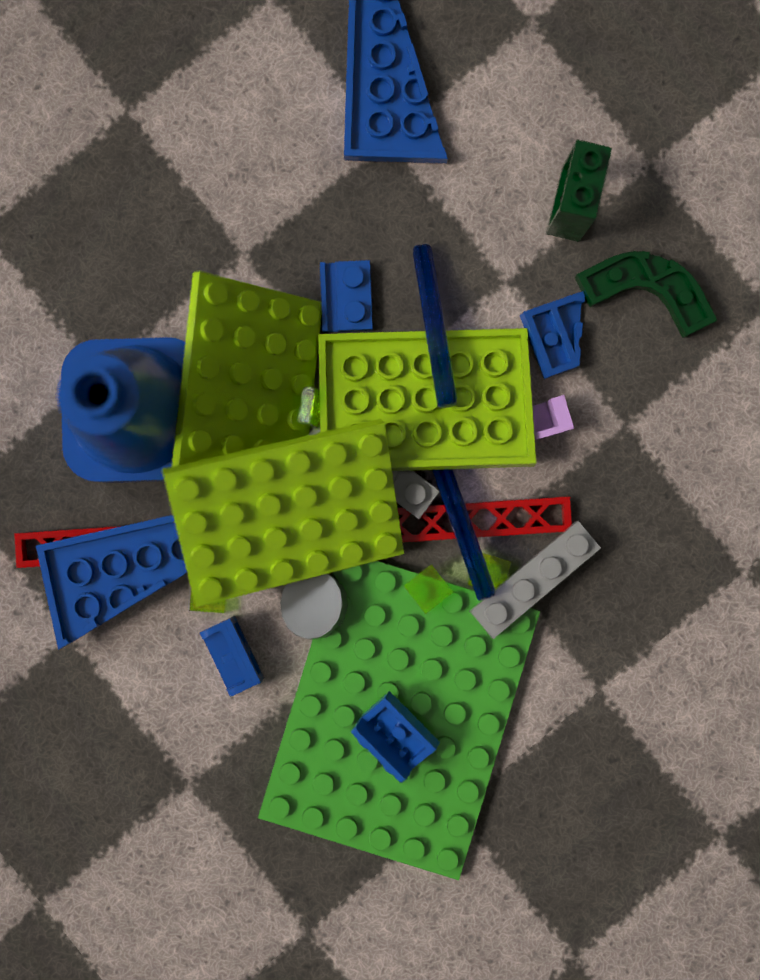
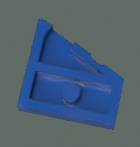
(555, 334)

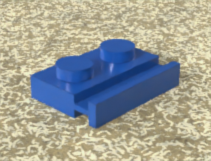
(346, 296)

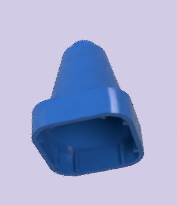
(136, 428)

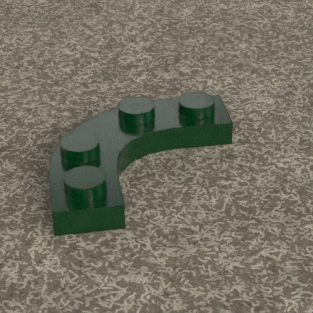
(656, 275)

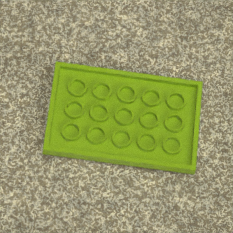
(243, 367)
(392, 380)
(285, 511)

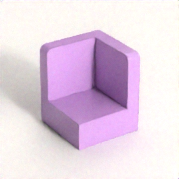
(551, 418)

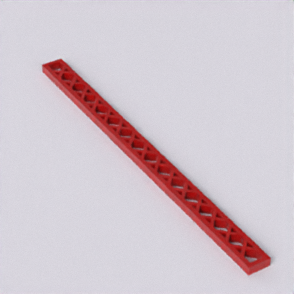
(22, 562)

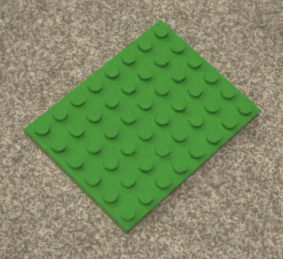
(444, 675)

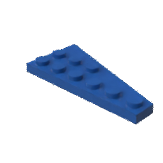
(385, 90)
(106, 573)

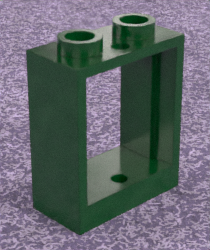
(580, 189)

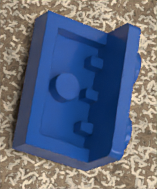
(394, 736)

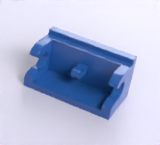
(232, 656)

